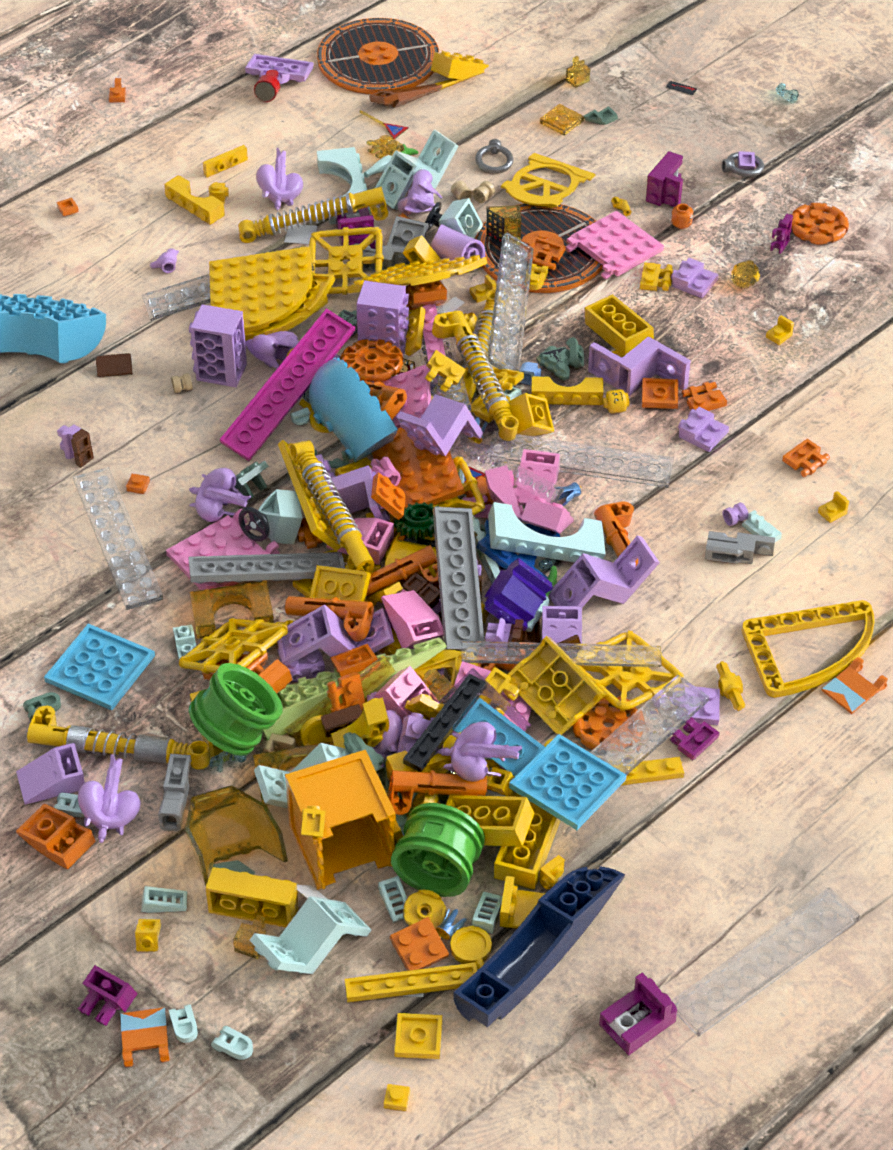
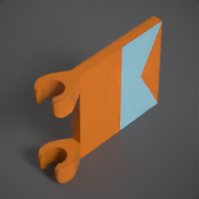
(852, 689)
(144, 1031)

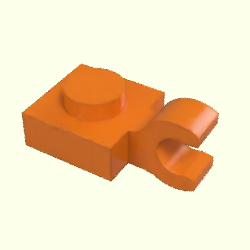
(118, 93)

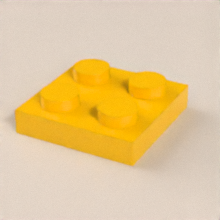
(418, 1036)

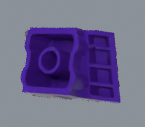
(517, 593)

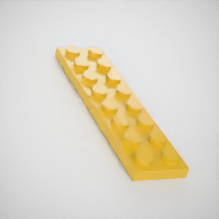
(314, 516)

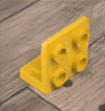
(516, 904)

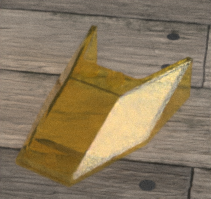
(228, 825)

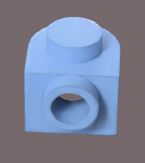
(530, 369)

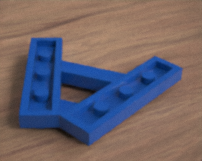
(505, 558)

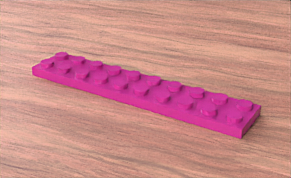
(286, 385)

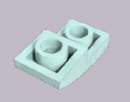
(184, 639)

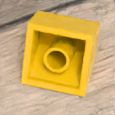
(532, 415)

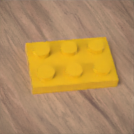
(339, 583)

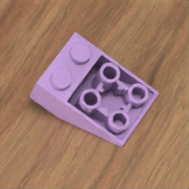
(561, 622)
(51, 774)

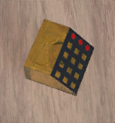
(503, 220)

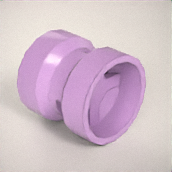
(733, 515)

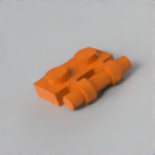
(548, 250)
(709, 400)
(802, 454)
(350, 690)

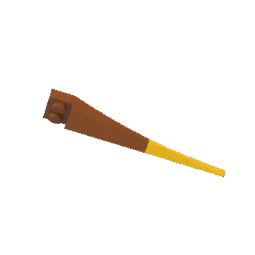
(402, 96)

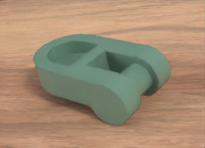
(576, 353)
(48, 699)

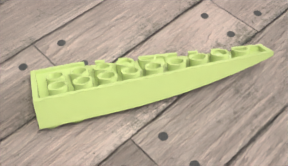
(307, 693)

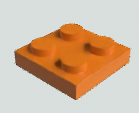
(659, 393)
(388, 495)
(353, 660)
(419, 945)

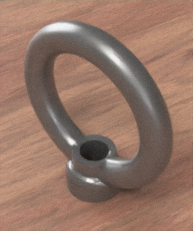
(494, 147)
(729, 165)

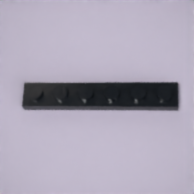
(444, 723)

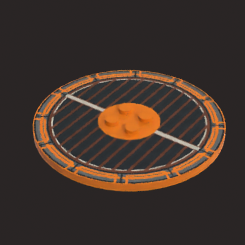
(377, 55)
(556, 226)

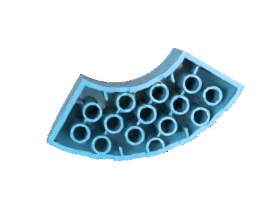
(49, 327)
(349, 410)

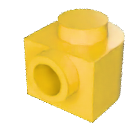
(219, 191)

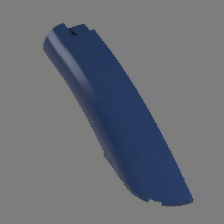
(536, 944)

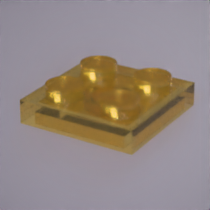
(561, 119)

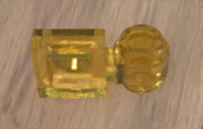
(438, 683)

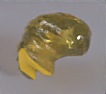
(745, 274)

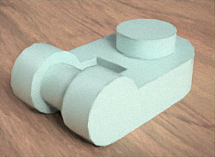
(73, 809)
(184, 1029)
(240, 1046)

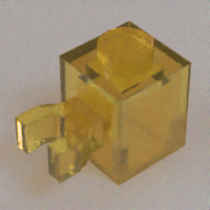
(577, 73)
(242, 938)

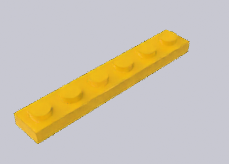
(408, 982)

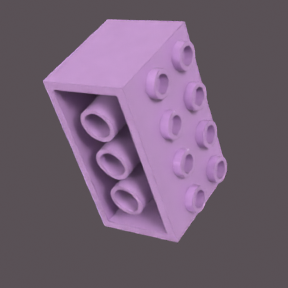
(383, 313)

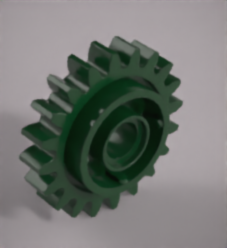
(416, 521)

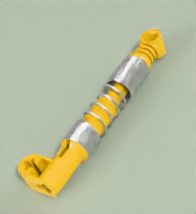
(144, 747)

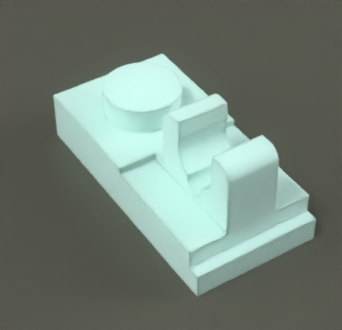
(758, 526)

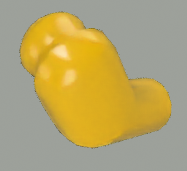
(621, 204)

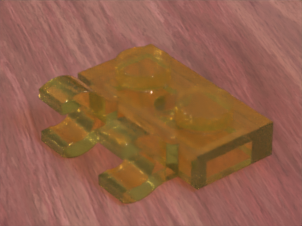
(386, 145)

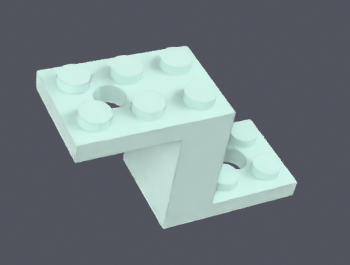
(403, 167)
(273, 782)
(309, 935)

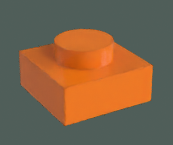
(67, 206)
(138, 483)

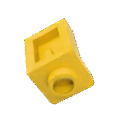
(479, 291)
(781, 331)
(835, 508)
(312, 822)
(551, 872)
(147, 934)

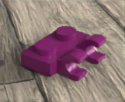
(783, 233)
(698, 740)

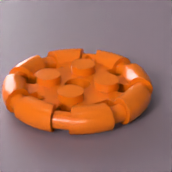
(833, 224)
(372, 362)
(596, 719)

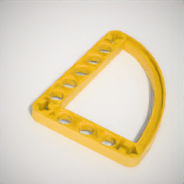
(857, 611)

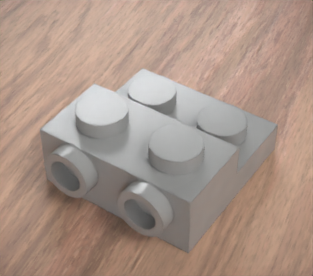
(405, 230)

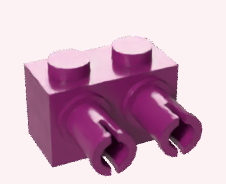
(106, 987)

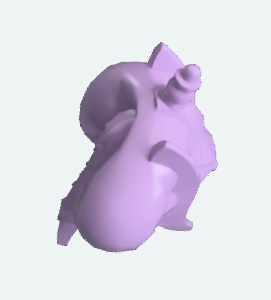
(277, 184)
(420, 195)
(272, 346)
(215, 491)
(390, 741)
(472, 747)
(106, 806)

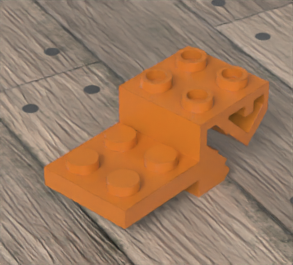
(426, 294)
(276, 674)

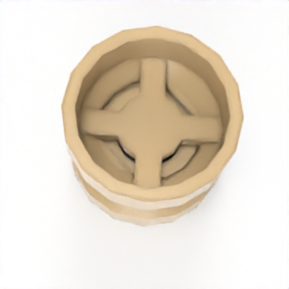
(461, 190)
(483, 191)
(185, 382)

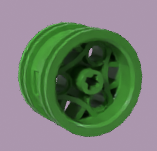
(235, 709)
(438, 849)

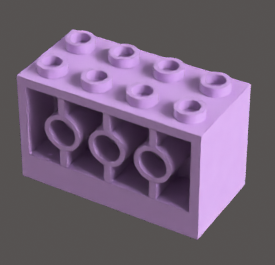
(218, 345)

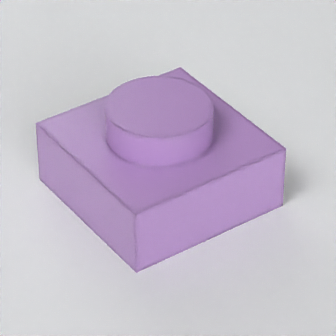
(746, 160)

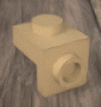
(278, 742)

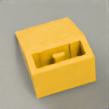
(456, 65)

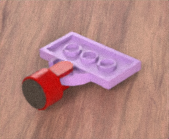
(274, 72)

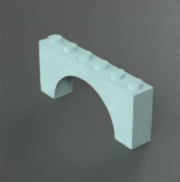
(345, 164)
(512, 535)

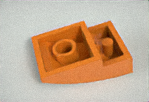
(56, 835)

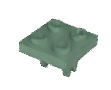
(252, 473)

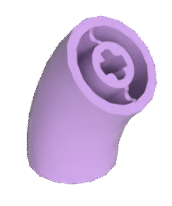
(453, 244)

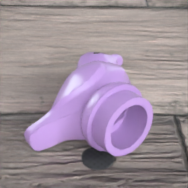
(166, 261)

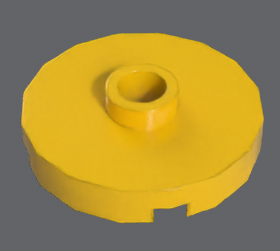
(427, 901)

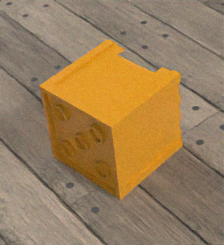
(356, 816)

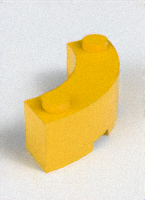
(368, 726)

